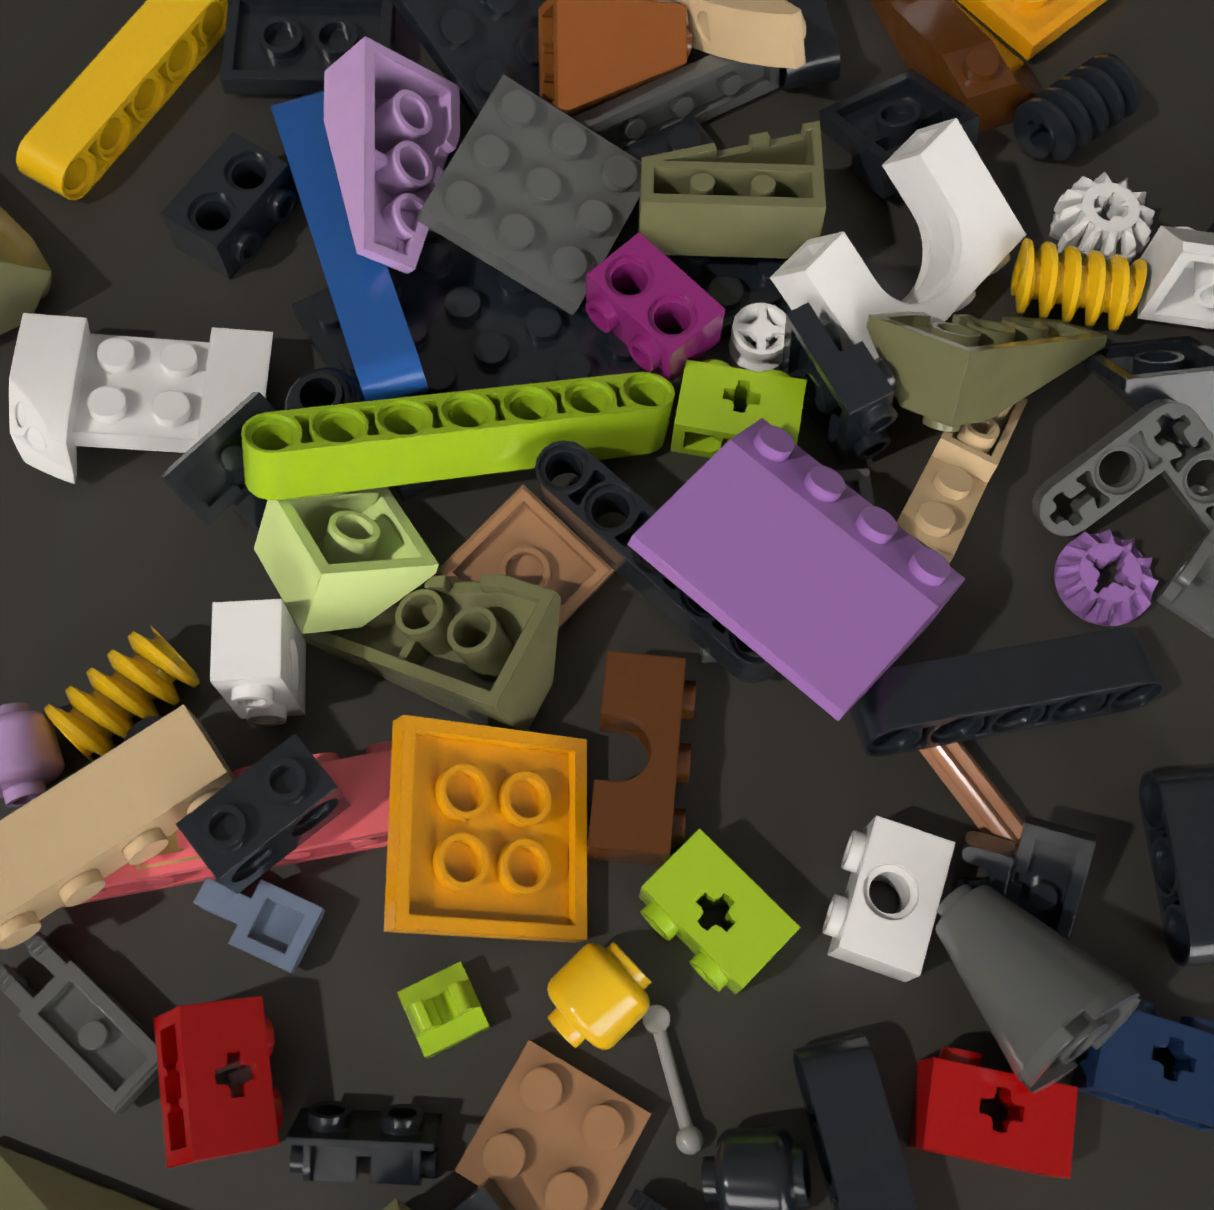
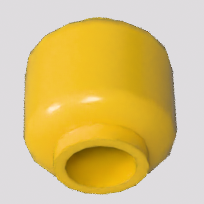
(598, 996)

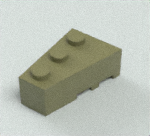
(736, 199)

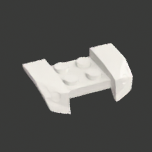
(123, 389)

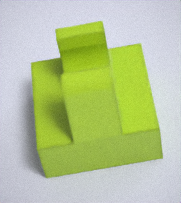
(443, 1010)

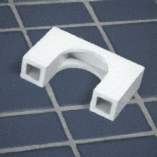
(962, 229)

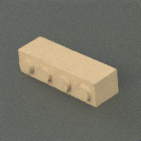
(102, 819)

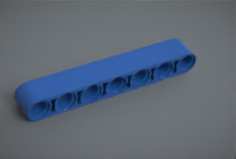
(358, 286)

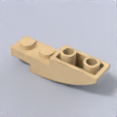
(748, 30)
(956, 480)

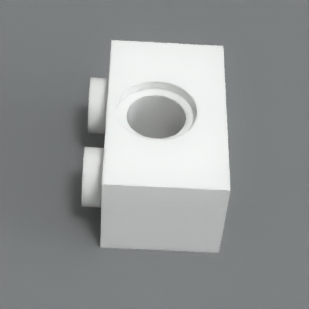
(258, 660)
(917, 870)

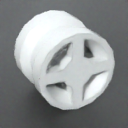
(766, 327)

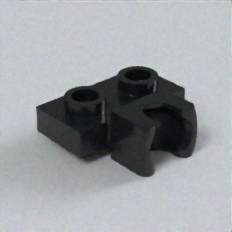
(212, 470)
(1039, 874)

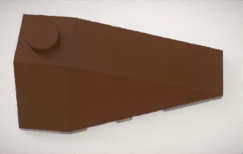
(959, 57)

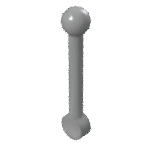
(688, 1138)

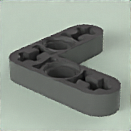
(1147, 460)

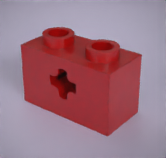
(197, 1114)
(947, 1120)

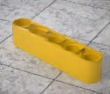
(119, 93)

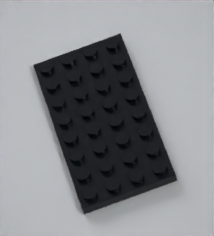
(493, 332)

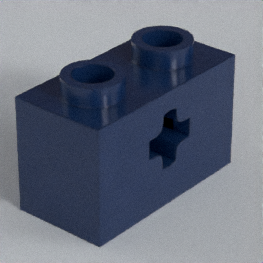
(1127, 1075)

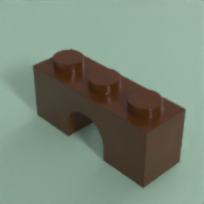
(637, 816)

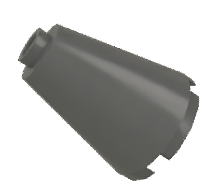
(1031, 984)

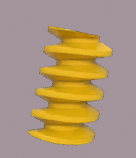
(1077, 283)
(122, 695)

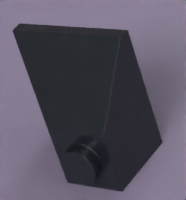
(1160, 369)

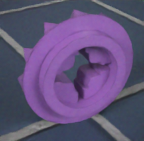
(1077, 578)

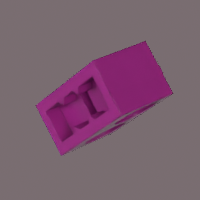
(663, 301)

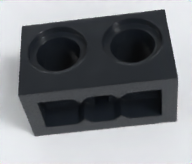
(231, 206)
(263, 814)

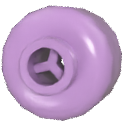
(27, 753)

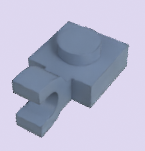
(269, 925)

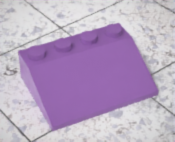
(797, 565)

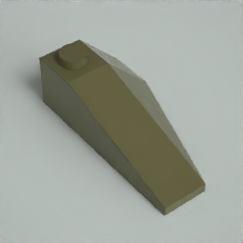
(462, 645)

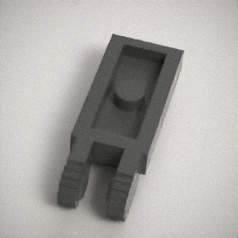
(84, 1026)

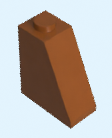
(607, 48)

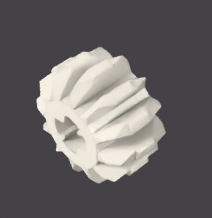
(1102, 218)

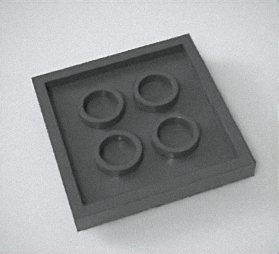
(534, 194)

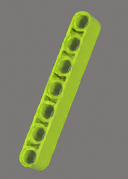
(450, 434)

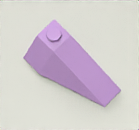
(389, 146)

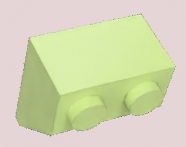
(341, 557)

